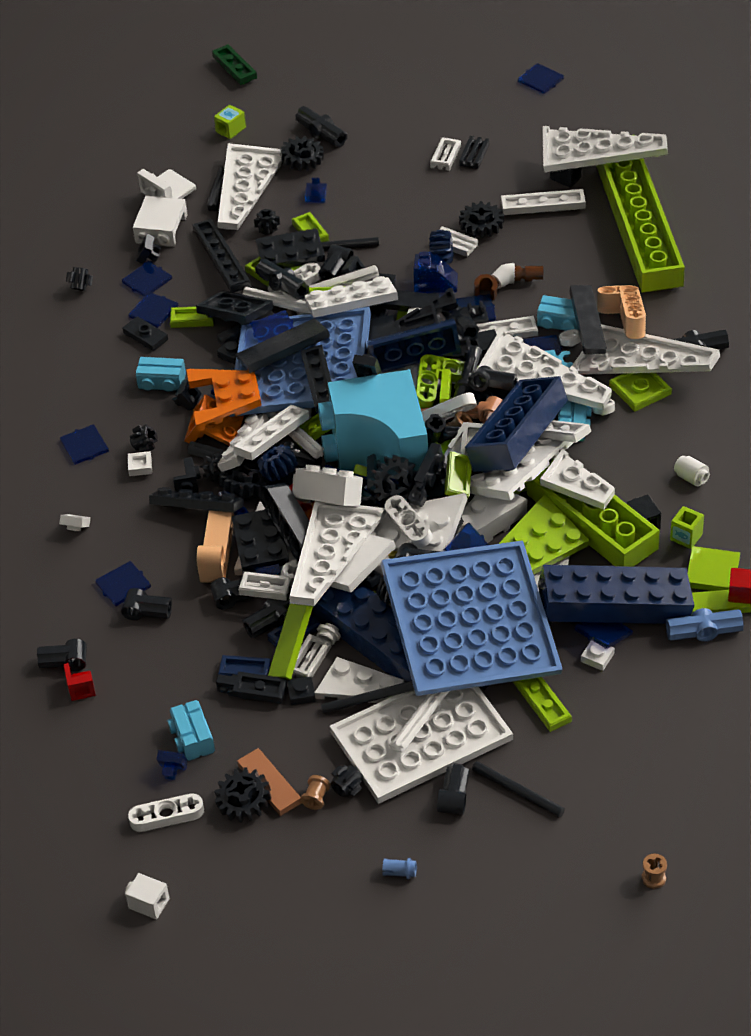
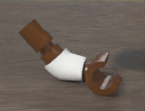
(506, 275)

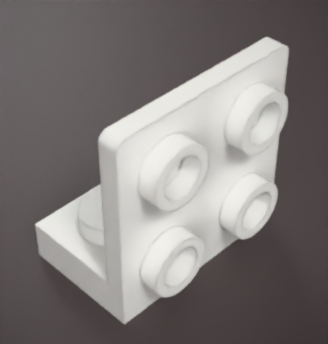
(165, 185)

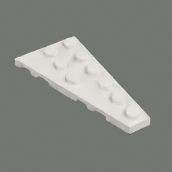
(593, 147)
(244, 180)
(530, 362)
(503, 483)
(439, 515)
(329, 545)

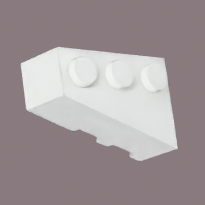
(328, 485)
(493, 514)

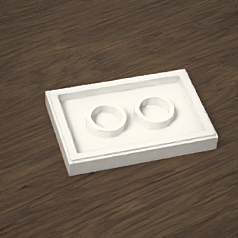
(363, 562)

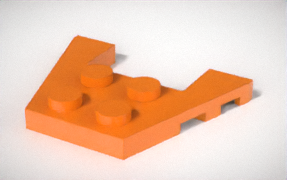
(234, 393)

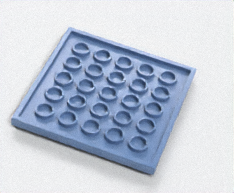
(286, 380)
(470, 618)

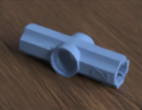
(704, 624)

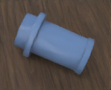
(400, 868)

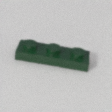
(234, 64)

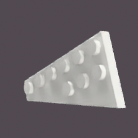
(645, 355)

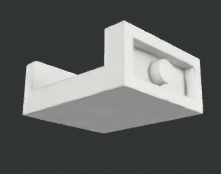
(159, 219)

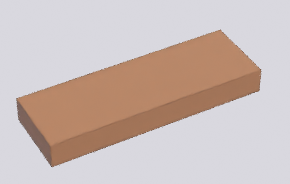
(283, 795)

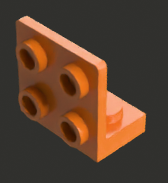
(223, 432)

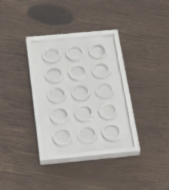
(455, 733)

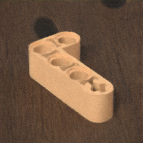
(627, 302)
(215, 551)

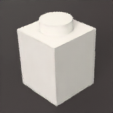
(147, 896)

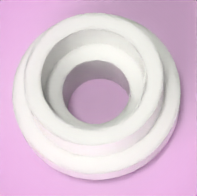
(328, 632)

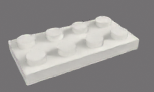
(350, 297)

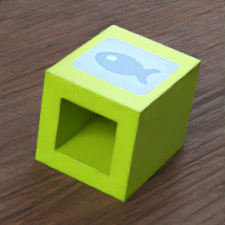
(230, 121)
(687, 527)

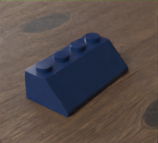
(409, 346)

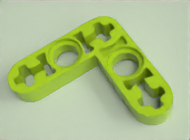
(437, 364)

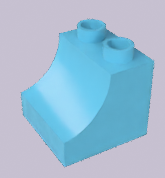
(373, 417)

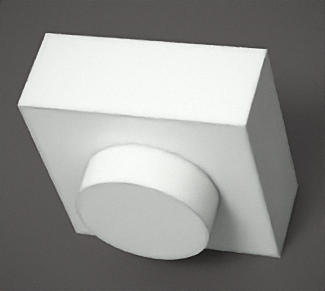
(139, 463)
(74, 522)
(597, 656)

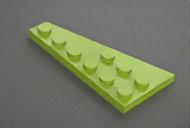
(547, 535)

